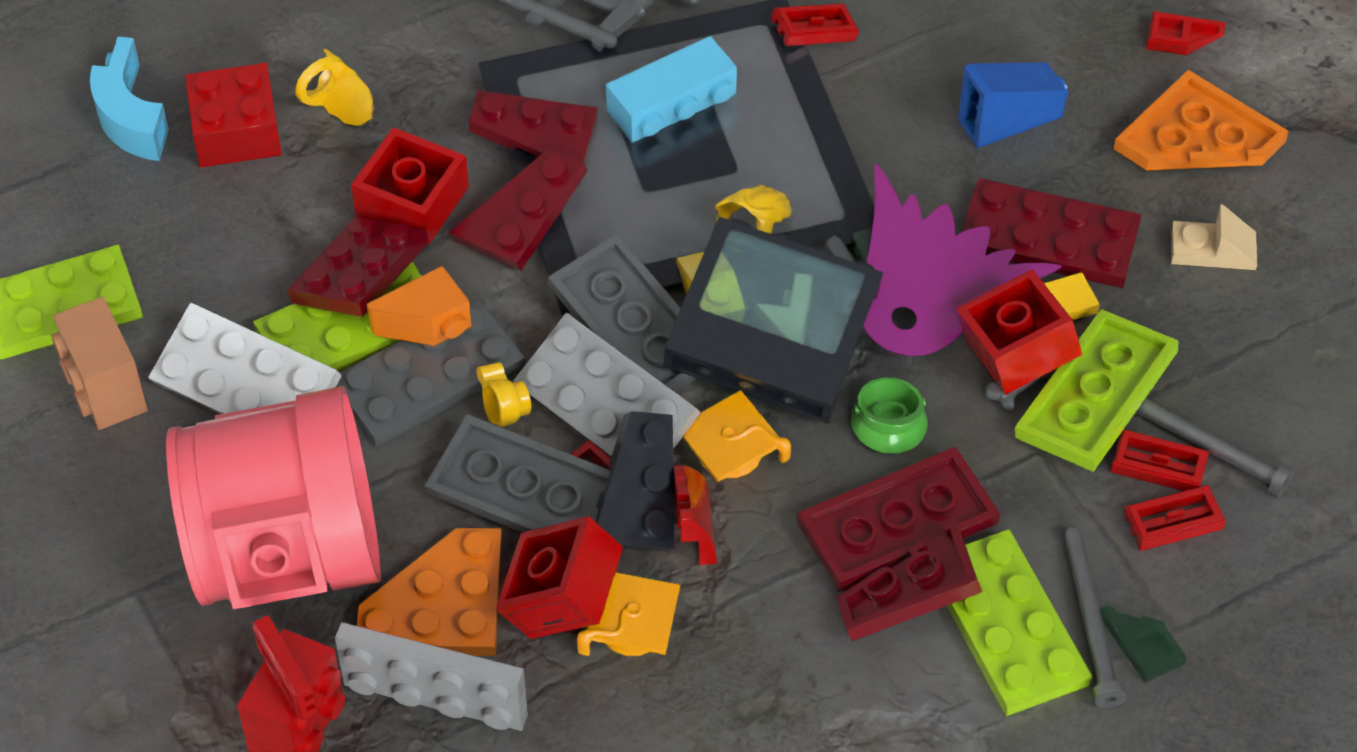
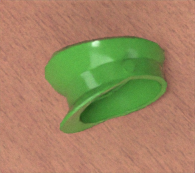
(889, 416)

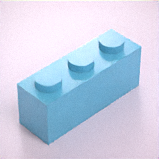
(671, 89)

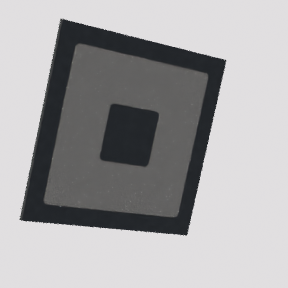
(667, 184)

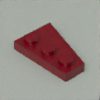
(534, 124)
(522, 211)
(921, 583)

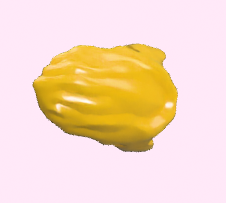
(337, 90)
(761, 201)

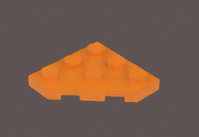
(1199, 128)
(444, 595)

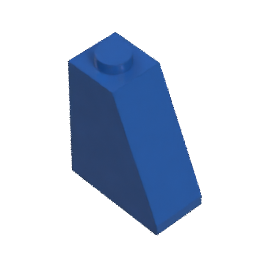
(1008, 99)

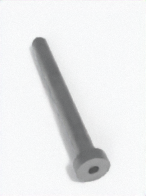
(1276, 478)
(1108, 692)

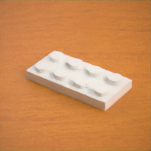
(233, 366)

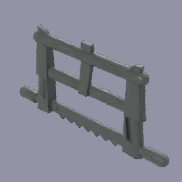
(621, 17)

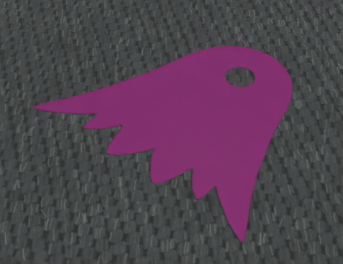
(929, 271)

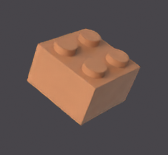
(98, 364)

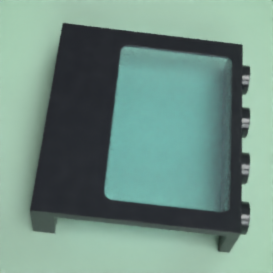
(772, 318)

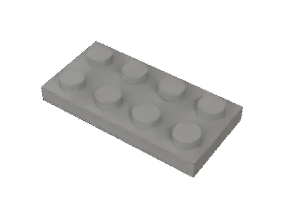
(597, 385)
(432, 677)

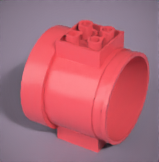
(274, 501)

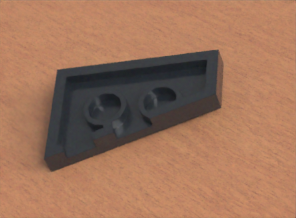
(640, 485)

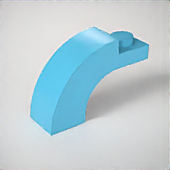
(127, 120)

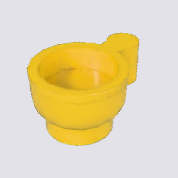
(502, 399)

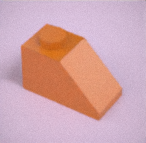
(422, 310)

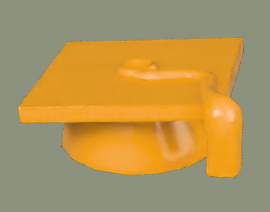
(733, 438)
(634, 618)

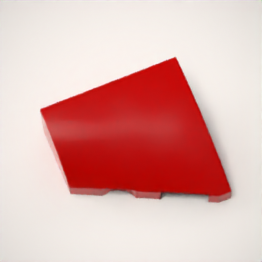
(694, 512)

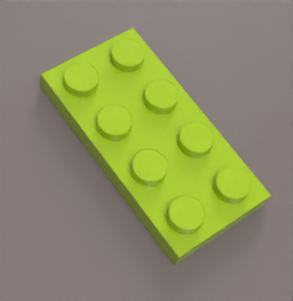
(36, 295)
(328, 335)
(1097, 392)
(1016, 629)

